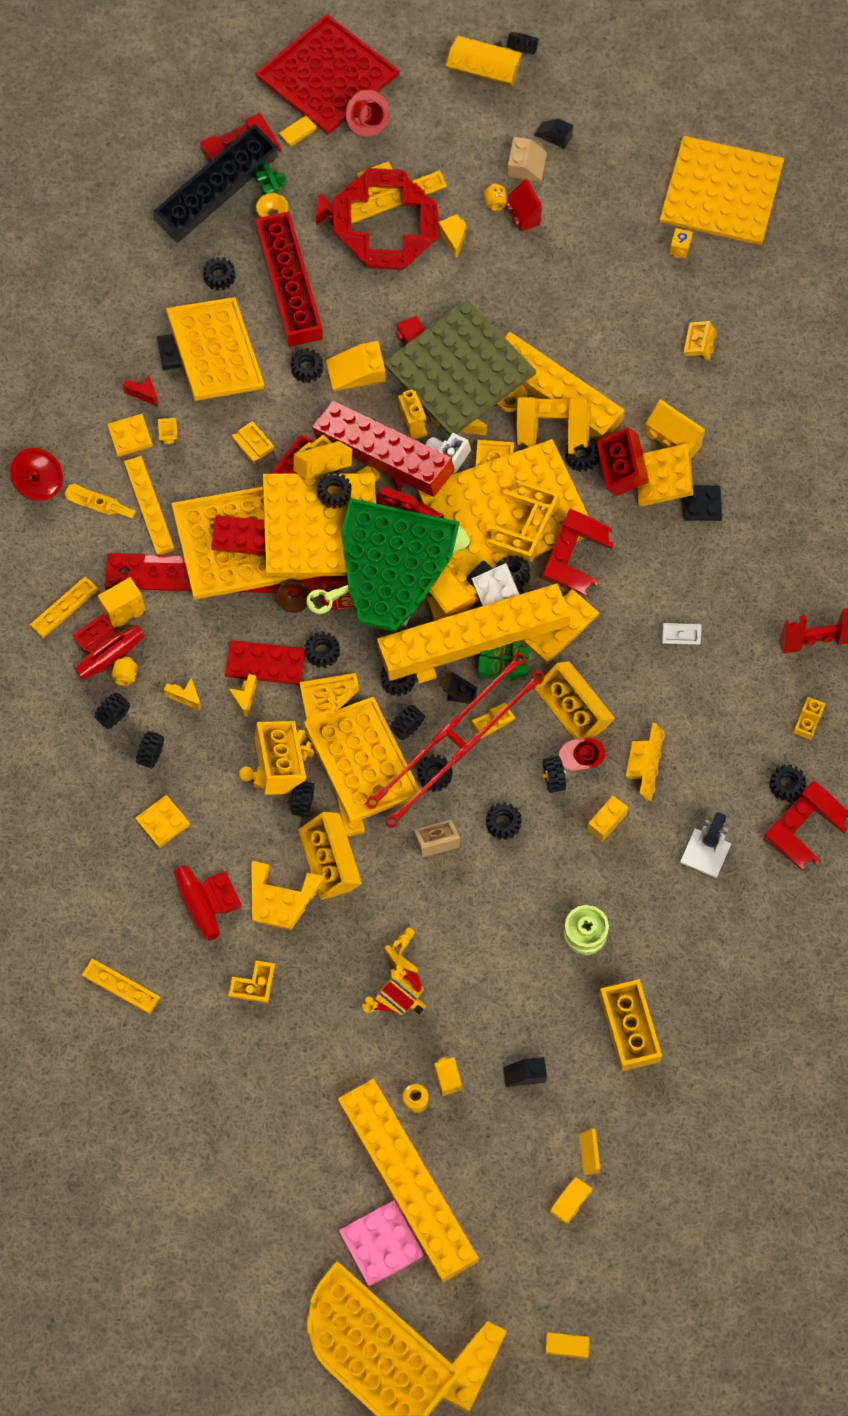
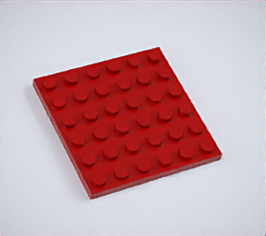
(324, 72)

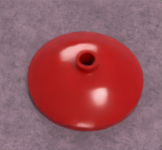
(40, 466)

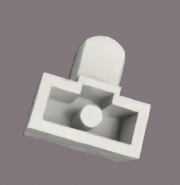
(455, 447)

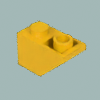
(447, 1075)

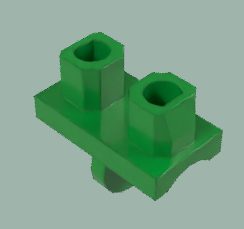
(272, 179)

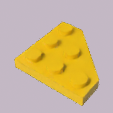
(327, 695)

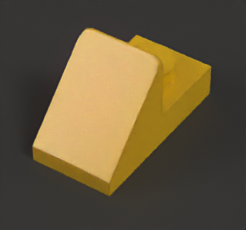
(187, 697)
(244, 698)

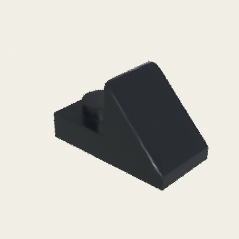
(459, 689)

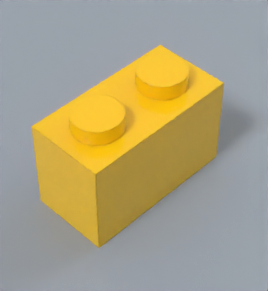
(607, 818)

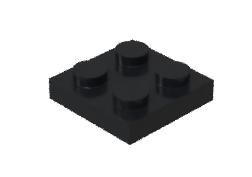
(703, 504)

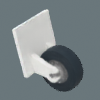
(705, 850)

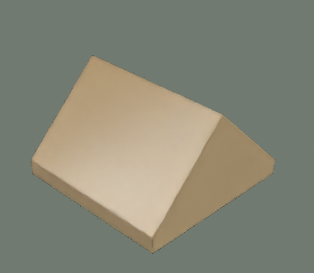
(437, 838)

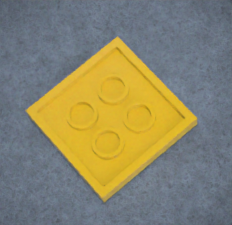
(668, 475)

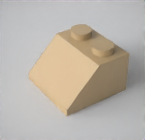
(526, 160)

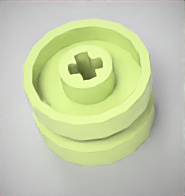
(576, 927)

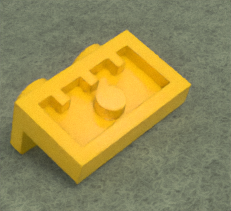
(700, 339)

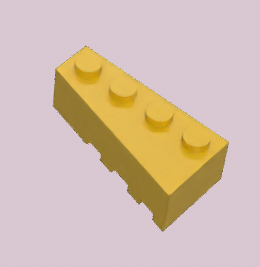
(475, 1364)

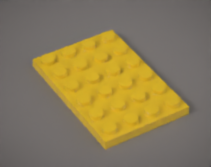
(215, 348)
(361, 759)

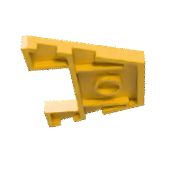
(279, 905)

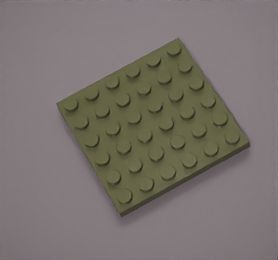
(460, 367)

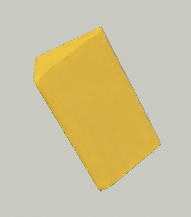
(589, 1152)
(567, 1345)

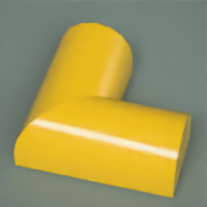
(256, 989)

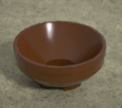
(289, 602)

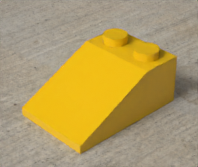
(357, 367)

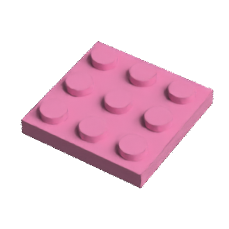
(381, 1243)

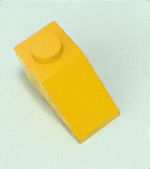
(453, 233)

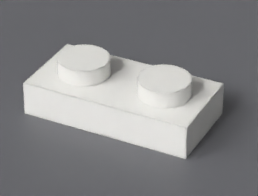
(681, 633)

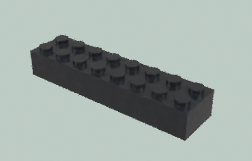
(215, 183)

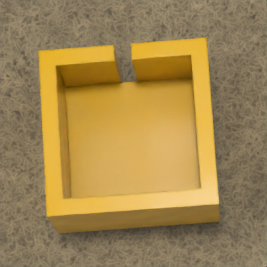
(122, 603)

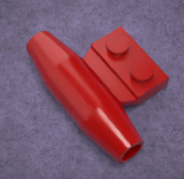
(405, 502)
(104, 645)
(206, 899)

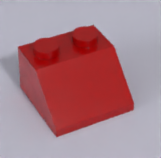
(524, 206)

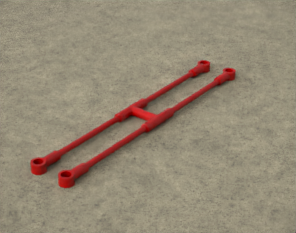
(448, 731)

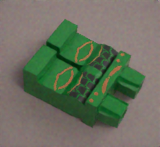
(495, 660)

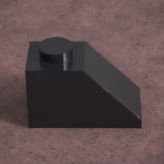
(556, 132)
(525, 1072)

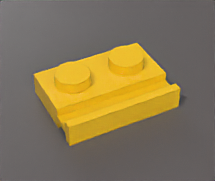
(253, 442)

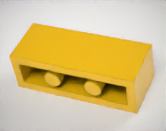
(322, 459)

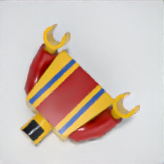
(398, 993)

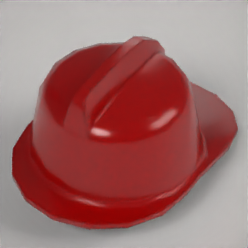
(582, 754)

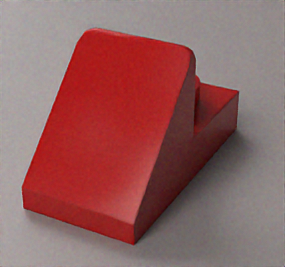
(324, 210)
(143, 392)

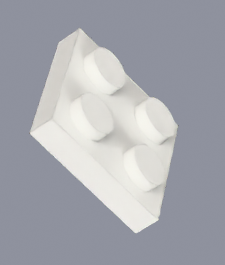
(495, 585)

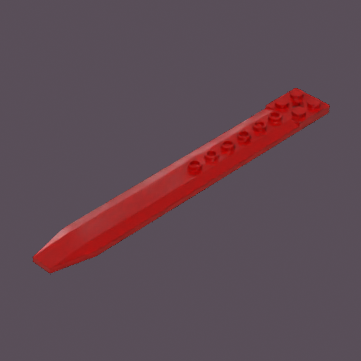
(170, 574)

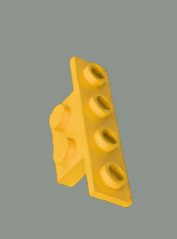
(644, 761)

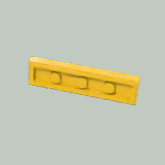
(64, 607)
(121, 986)

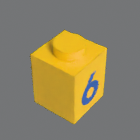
(681, 243)

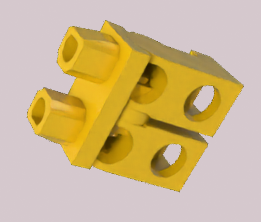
(412, 414)

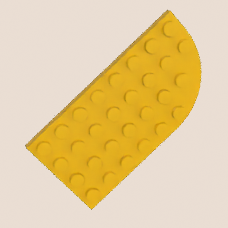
(375, 1349)

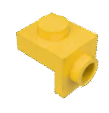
(168, 430)

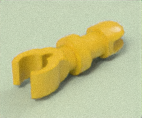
(403, 940)

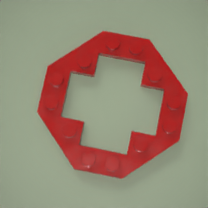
(359, 241)

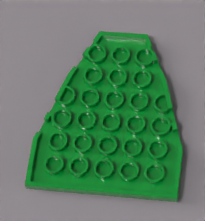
(393, 560)

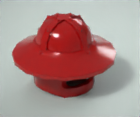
(367, 113)

